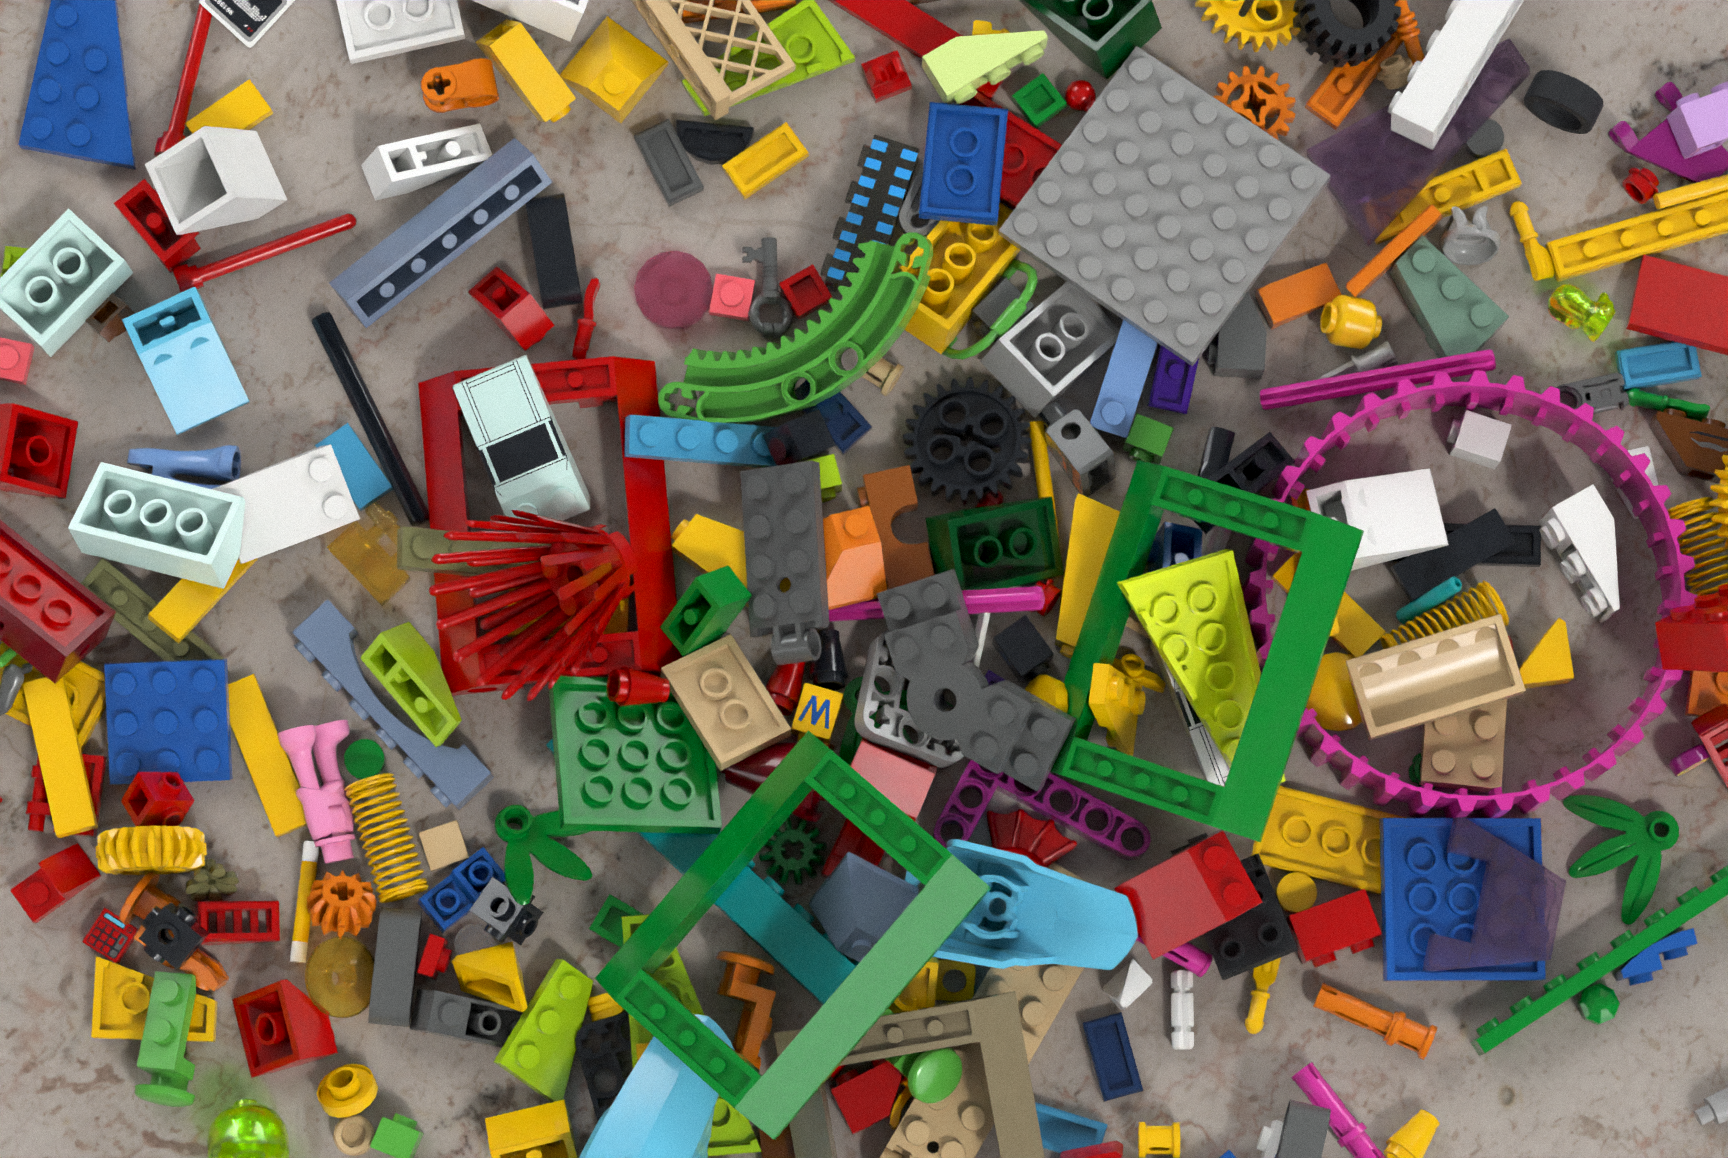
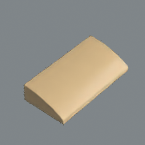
(1435, 677)

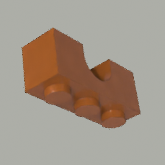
(888, 496)

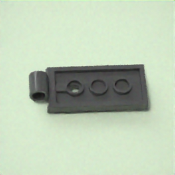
(786, 542)

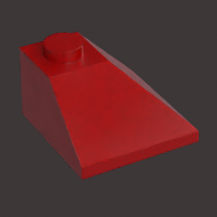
(282, 1028)

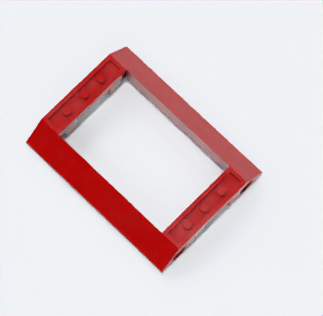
(569, 381)

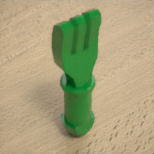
(1659, 403)

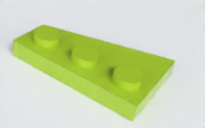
(544, 1038)

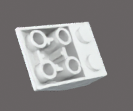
(1393, 510)
(1586, 542)

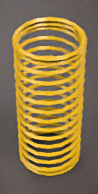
(1693, 507)
(1486, 610)
(373, 786)

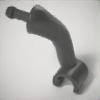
(10, 684)

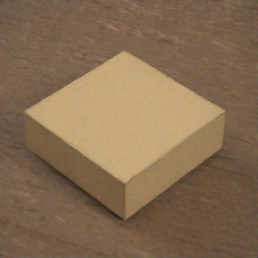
(444, 846)

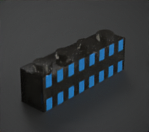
(874, 205)

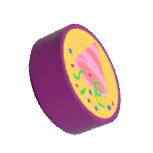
(1688, 760)

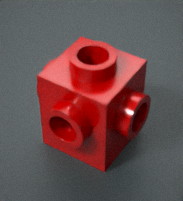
(157, 799)

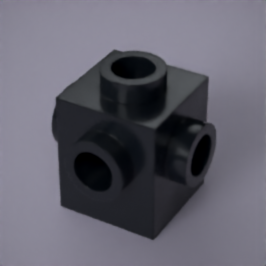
(504, 914)
(187, 934)

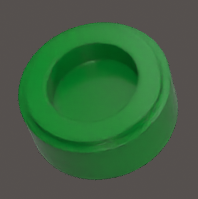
(364, 759)

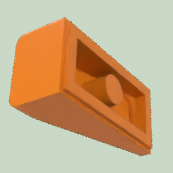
(1297, 295)

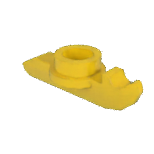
(1133, 667)

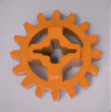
(1268, 104)

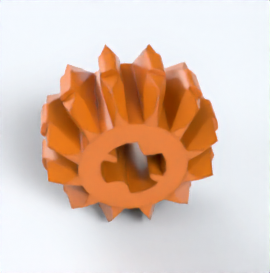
(341, 904)

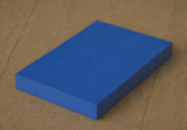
(963, 163)

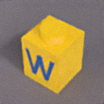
(817, 712)

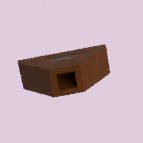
(1690, 444)

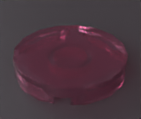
(673, 290)

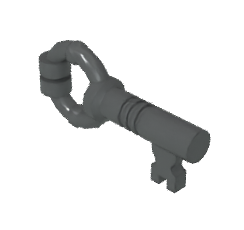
(770, 295)

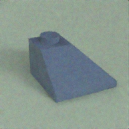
(859, 904)

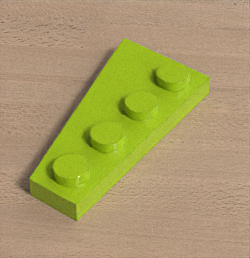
(806, 39)

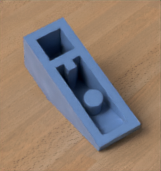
(1123, 381)

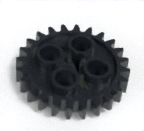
(955, 473)

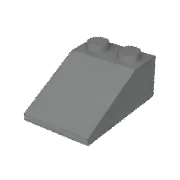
(1051, 348)

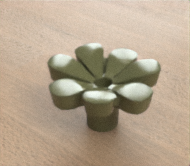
(211, 882)

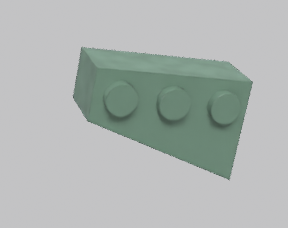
(1445, 301)

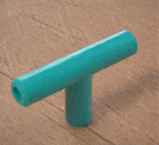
(1429, 600)

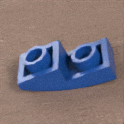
(458, 892)
(1641, 966)

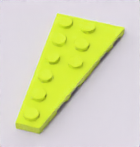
(1204, 637)

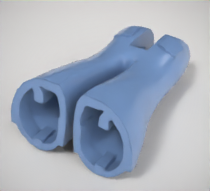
(216, 463)

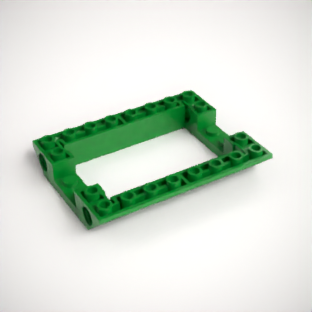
(1288, 673)
(862, 997)

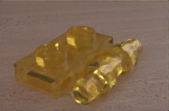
(367, 559)

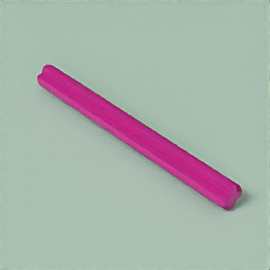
(1375, 379)
(976, 601)

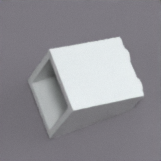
(215, 179)

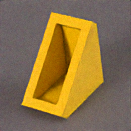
(1549, 660)
(492, 975)

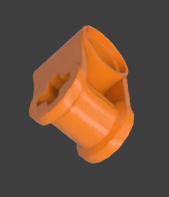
(464, 86)

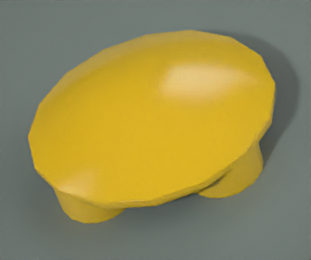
(1333, 694)

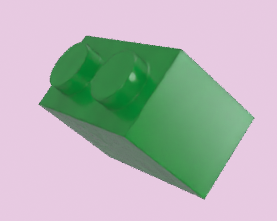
(705, 610)

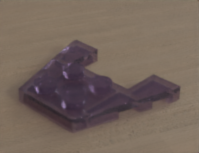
(1515, 907)

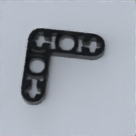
(604, 1059)

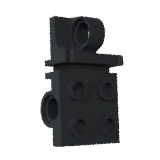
(1255, 935)

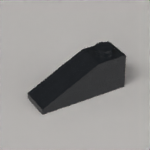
(1252, 469)

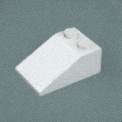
(292, 502)

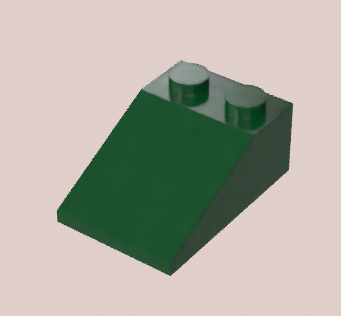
(1098, 30)
(997, 544)

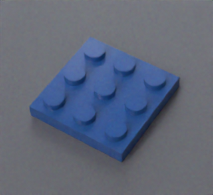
(168, 719)

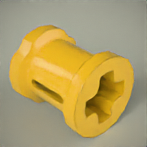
(1159, 1140)

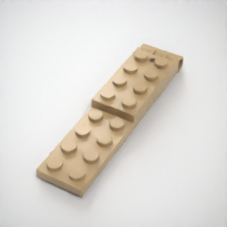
(966, 1116)

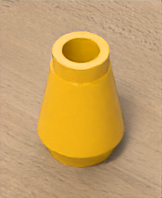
(1412, 1137)

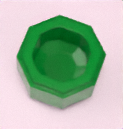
(1598, 1004)

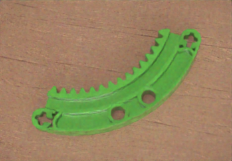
(763, 381)

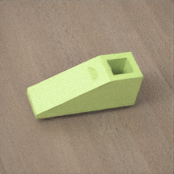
(972, 61)

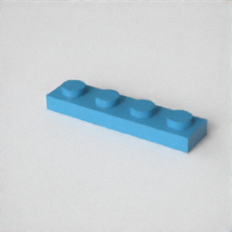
(697, 441)

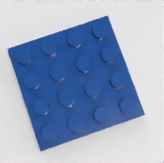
(1440, 894)

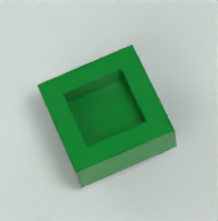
(1039, 101)
(609, 921)

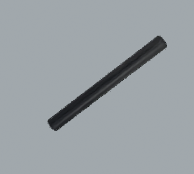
(370, 419)

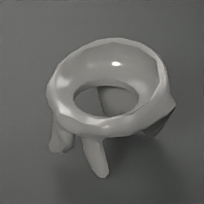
(1469, 241)

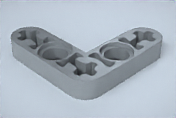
(891, 716)

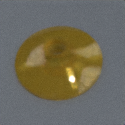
(354, 971)

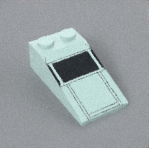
(522, 442)

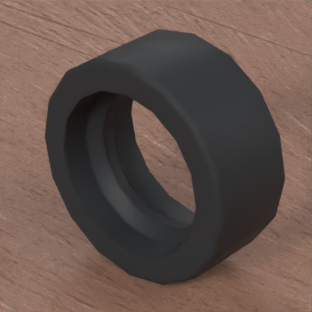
(1563, 102)

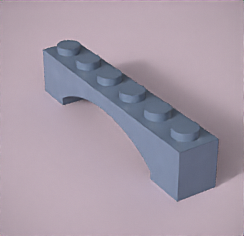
(329, 639)

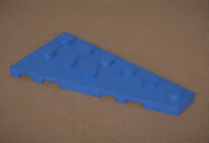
(80, 87)

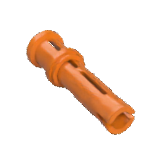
(1393, 1027)

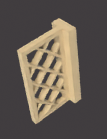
(698, 67)

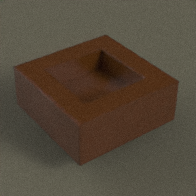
(108, 318)

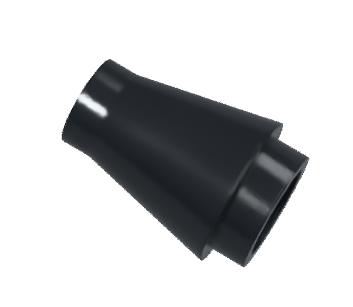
(830, 668)

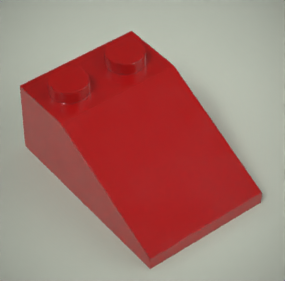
(1189, 894)

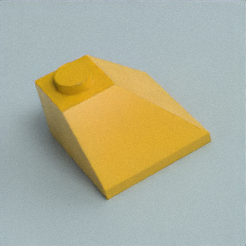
(613, 69)

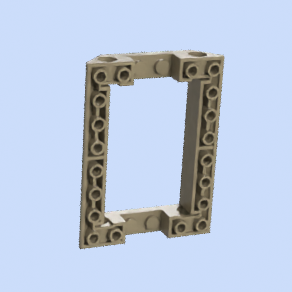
(987, 1020)

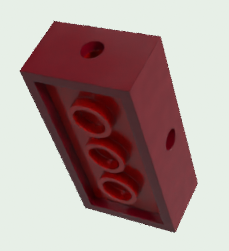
(46, 610)

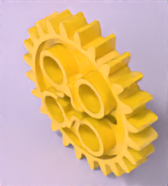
(1251, 26)

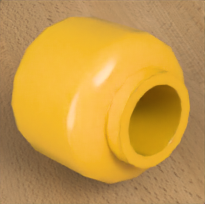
(1350, 321)

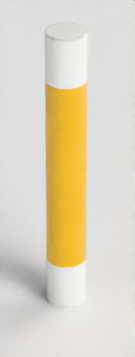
(302, 917)

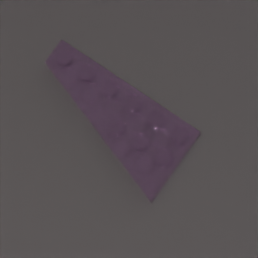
(1383, 171)

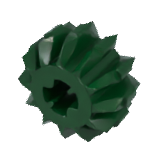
(791, 865)

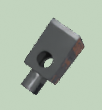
(1078, 449)

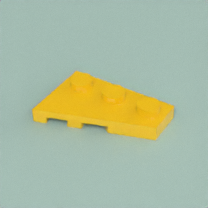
(123, 1003)

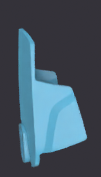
(1037, 916)
(659, 1110)

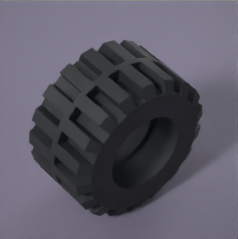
(1343, 44)

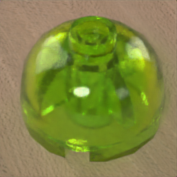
(248, 1132)

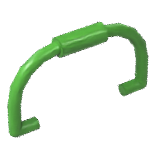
(1006, 319)

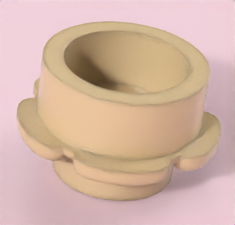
(1395, 71)

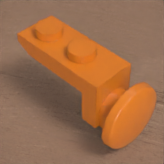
(140, 903)
(740, 984)

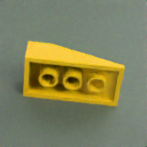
(962, 271)

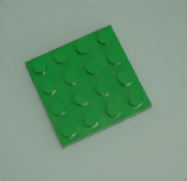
(629, 764)

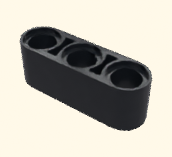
(553, 251)

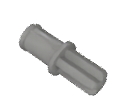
(1377, 358)

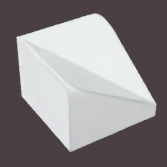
(1127, 985)

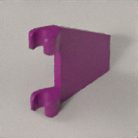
(1662, 149)

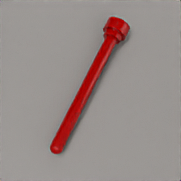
(187, 82)
(192, 276)

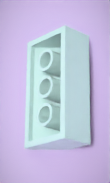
(160, 525)

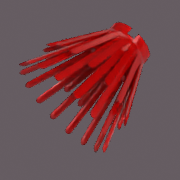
(576, 575)

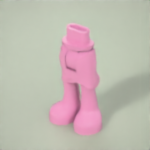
(326, 805)

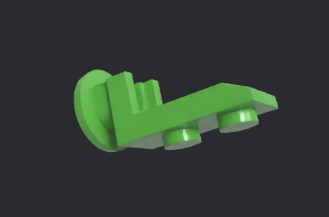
(166, 1039)
(930, 1073)

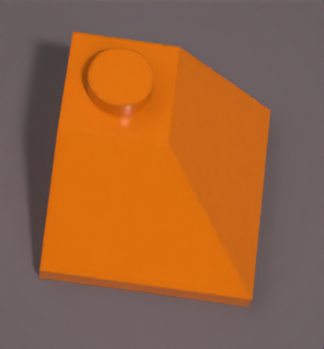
(853, 558)

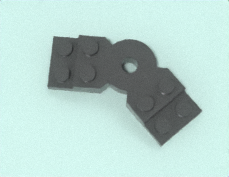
(994, 723)

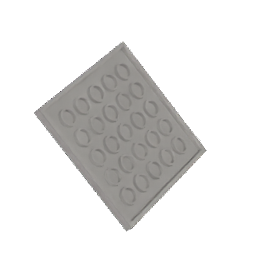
(1164, 205)

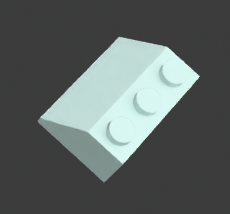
(60, 282)

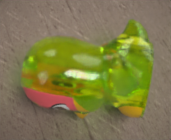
(1577, 310)

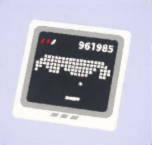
(247, 18)

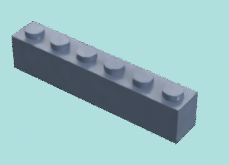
(440, 232)

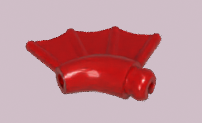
(1028, 837)

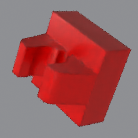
(886, 76)

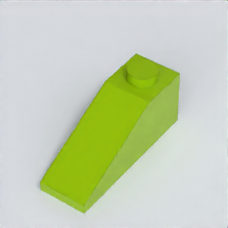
(414, 679)

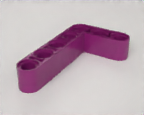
(1039, 801)

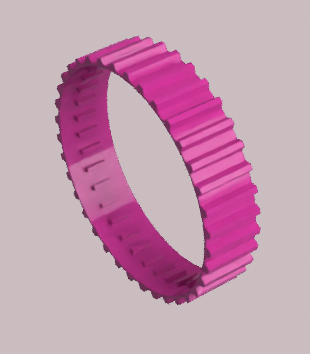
(1604, 449)

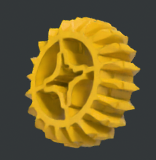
(150, 849)

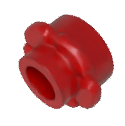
(1641, 184)
(1051, 595)

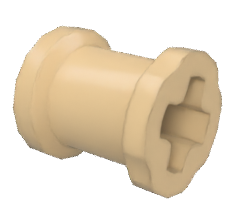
(884, 375)

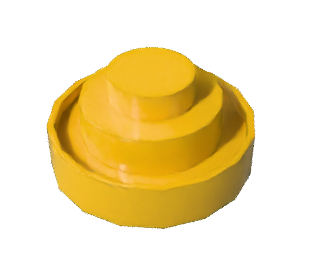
(347, 1090)

